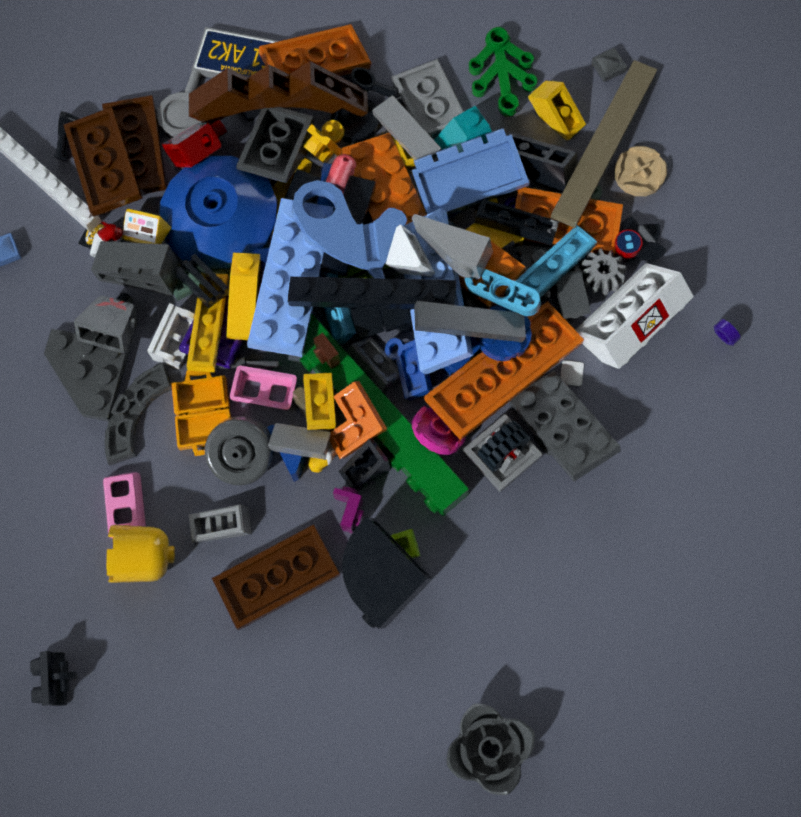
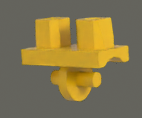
(322, 143)

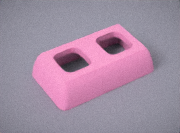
(267, 380)
(133, 500)

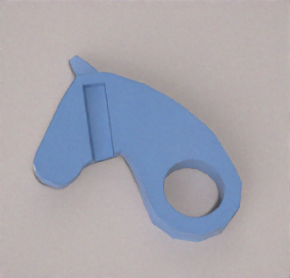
(339, 234)

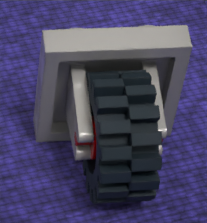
(503, 452)

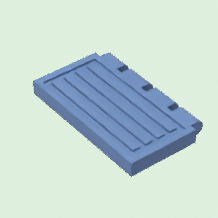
(470, 176)

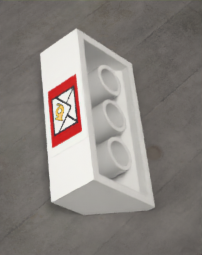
(634, 314)

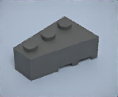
(137, 266)

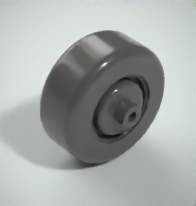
(238, 450)

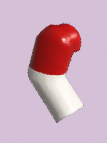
(108, 232)

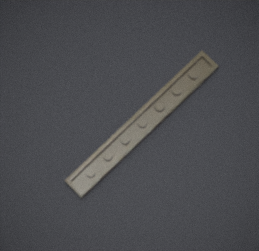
(603, 144)

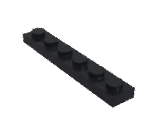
(368, 292)

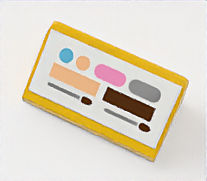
(144, 227)

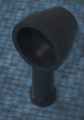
(366, 80)
(62, 142)

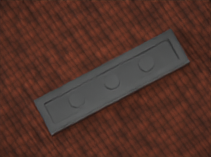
(469, 321)

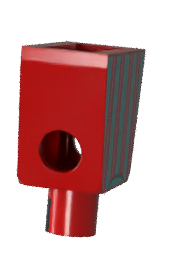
(194, 143)

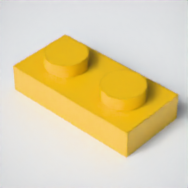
(319, 401)

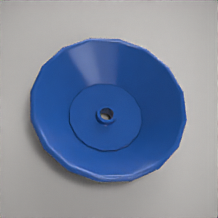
(237, 224)

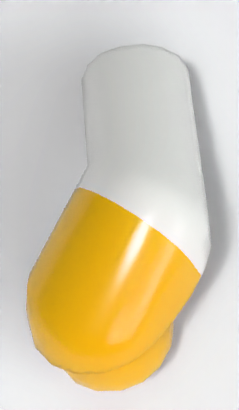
(317, 465)

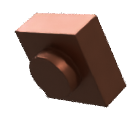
(325, 351)

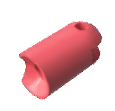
(341, 171)

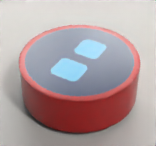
(628, 243)

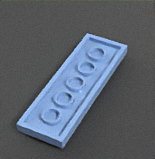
(275, 323)
(438, 349)

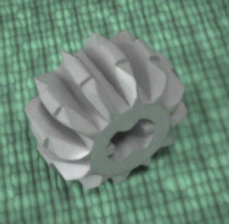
(604, 263)

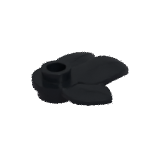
(649, 233)

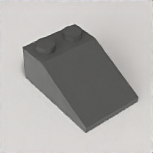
(276, 144)

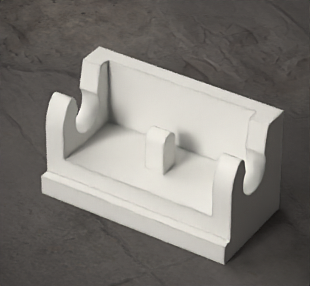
(169, 335)

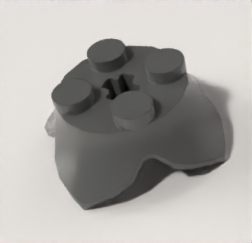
(514, 743)

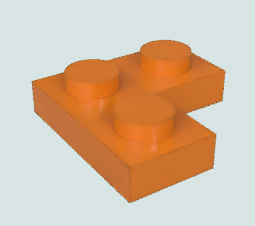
(361, 424)

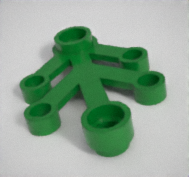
(502, 68)

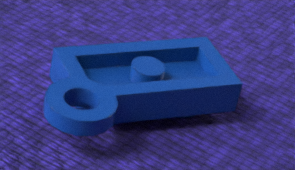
(413, 381)

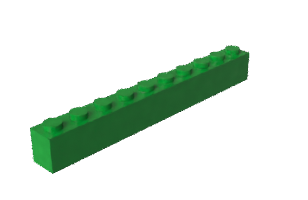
(423, 467)

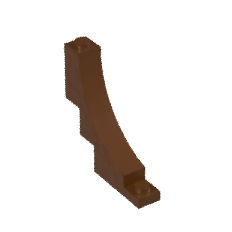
(271, 88)

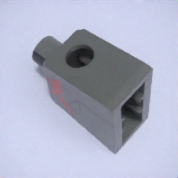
(108, 323)

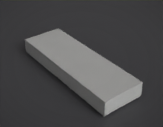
(405, 129)

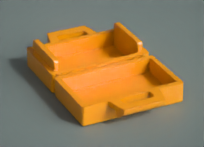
(199, 408)

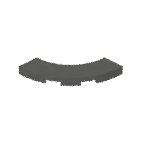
(129, 409)

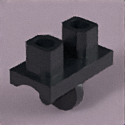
(54, 678)

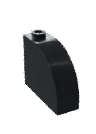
(380, 574)

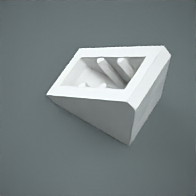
(407, 254)

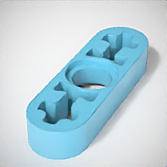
(524, 293)

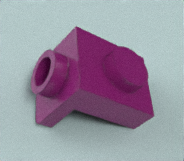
(353, 514)

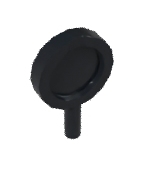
(356, 127)

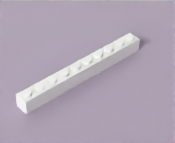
(47, 181)

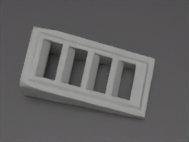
(242, 517)

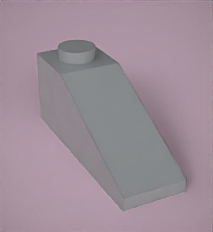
(459, 248)

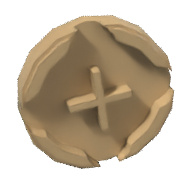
(640, 171)

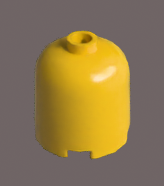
(138, 554)

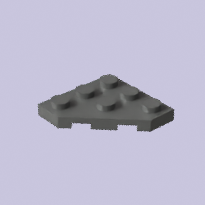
(87, 372)

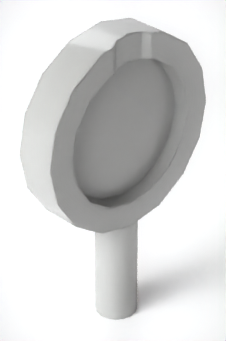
(174, 110)

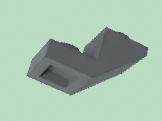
(572, 294)

